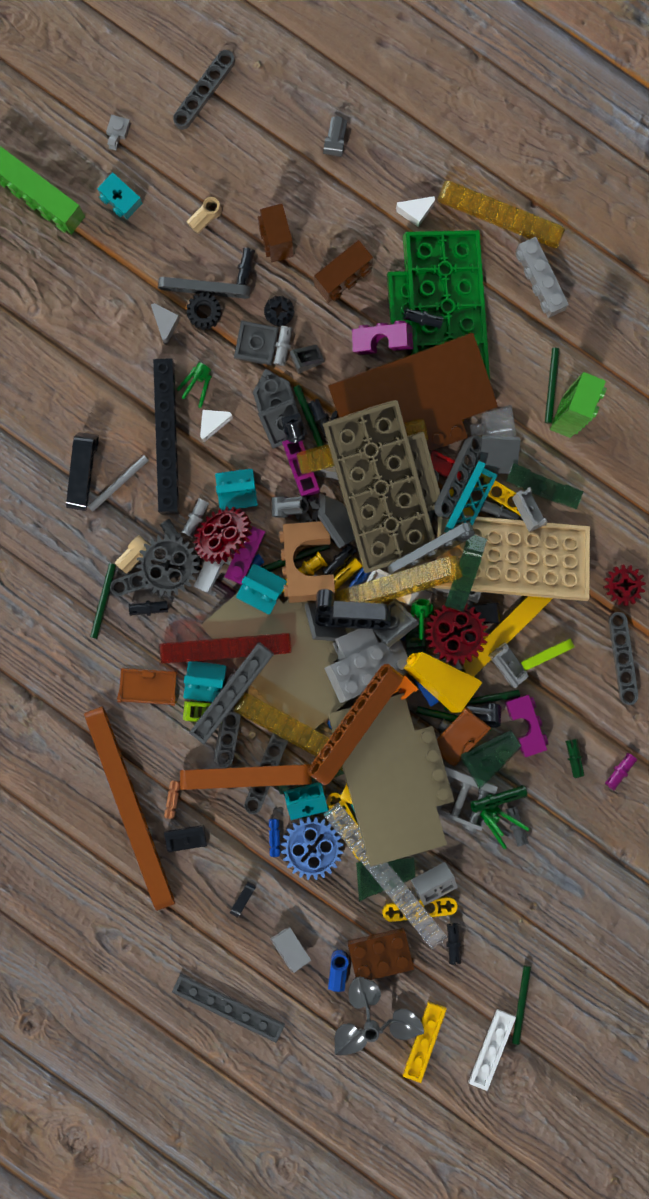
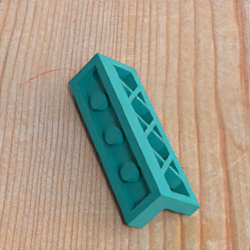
(467, 495)

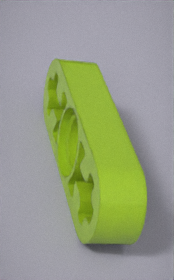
(547, 654)

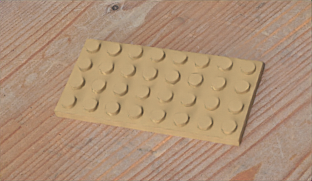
(526, 563)

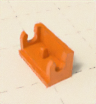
(407, 687)

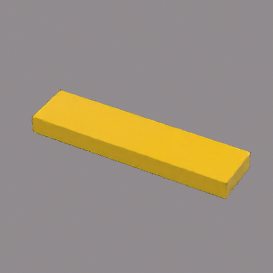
(424, 1043)

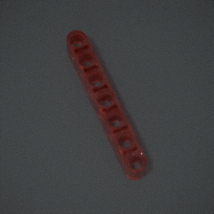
(222, 648)

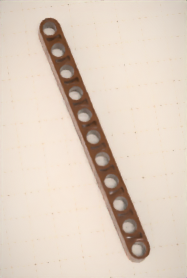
(129, 808)

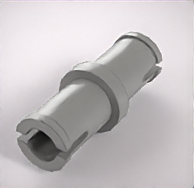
(283, 345)
(195, 517)

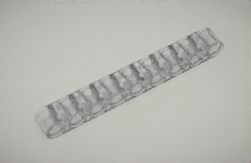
(387, 878)

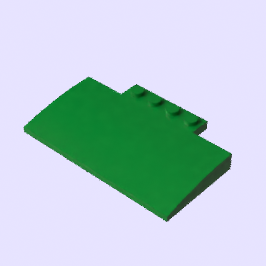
(446, 281)

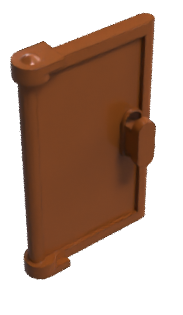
(141, 687)
(456, 737)

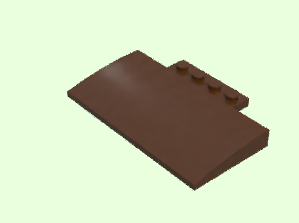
(430, 385)

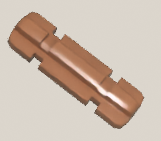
(172, 800)

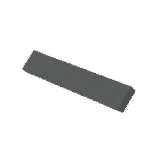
(231, 693)
(228, 1008)

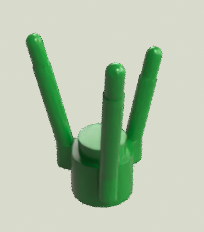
(199, 373)
(422, 609)
(491, 817)

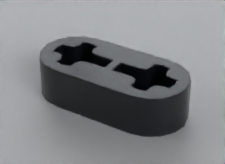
(242, 899)

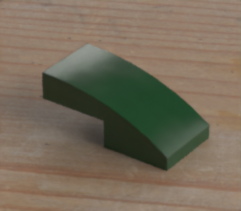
(413, 643)

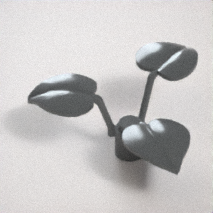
(365, 993)

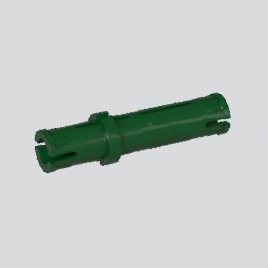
(491, 801)

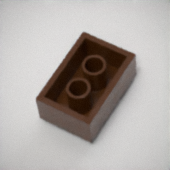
(275, 233)
(343, 272)
(380, 954)

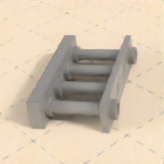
(466, 783)

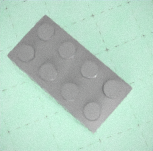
(354, 673)

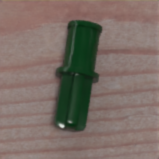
(575, 758)

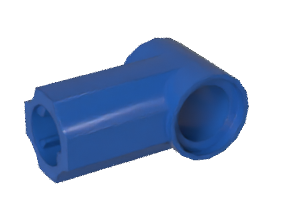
(338, 972)

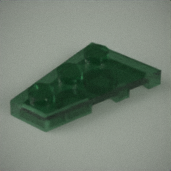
(490, 757)
(369, 886)

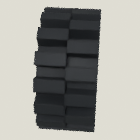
(200, 300)

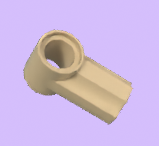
(202, 216)
(128, 559)

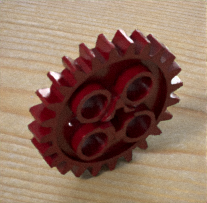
(223, 535)
(465, 648)

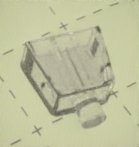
(496, 423)

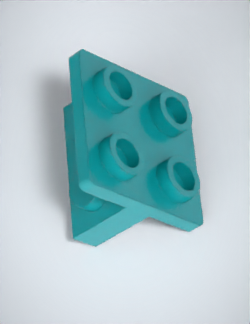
(236, 489)
(261, 589)
(203, 681)

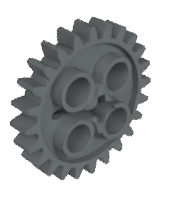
(171, 547)

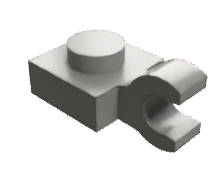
(117, 130)

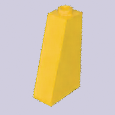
(443, 681)

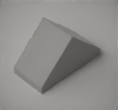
(166, 321)

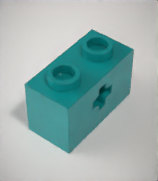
(116, 187)
(305, 801)

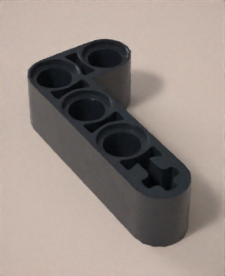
(81, 470)
(350, 614)

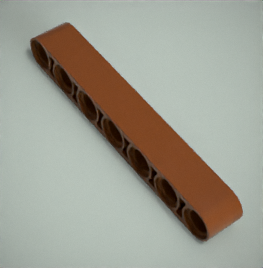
(355, 724)
(245, 777)

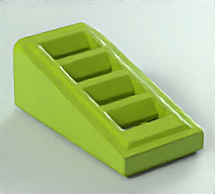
(187, 708)

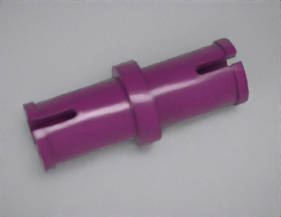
(621, 771)

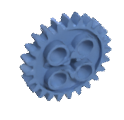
(298, 837)

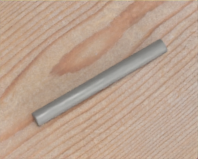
(118, 483)

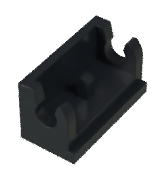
(185, 838)

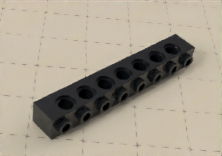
(166, 436)

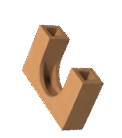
(295, 539)

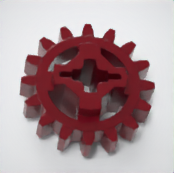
(623, 577)

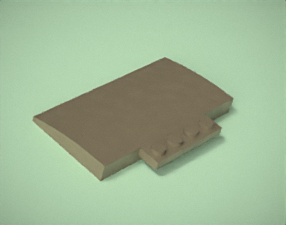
(383, 482)
(289, 681)
(396, 784)

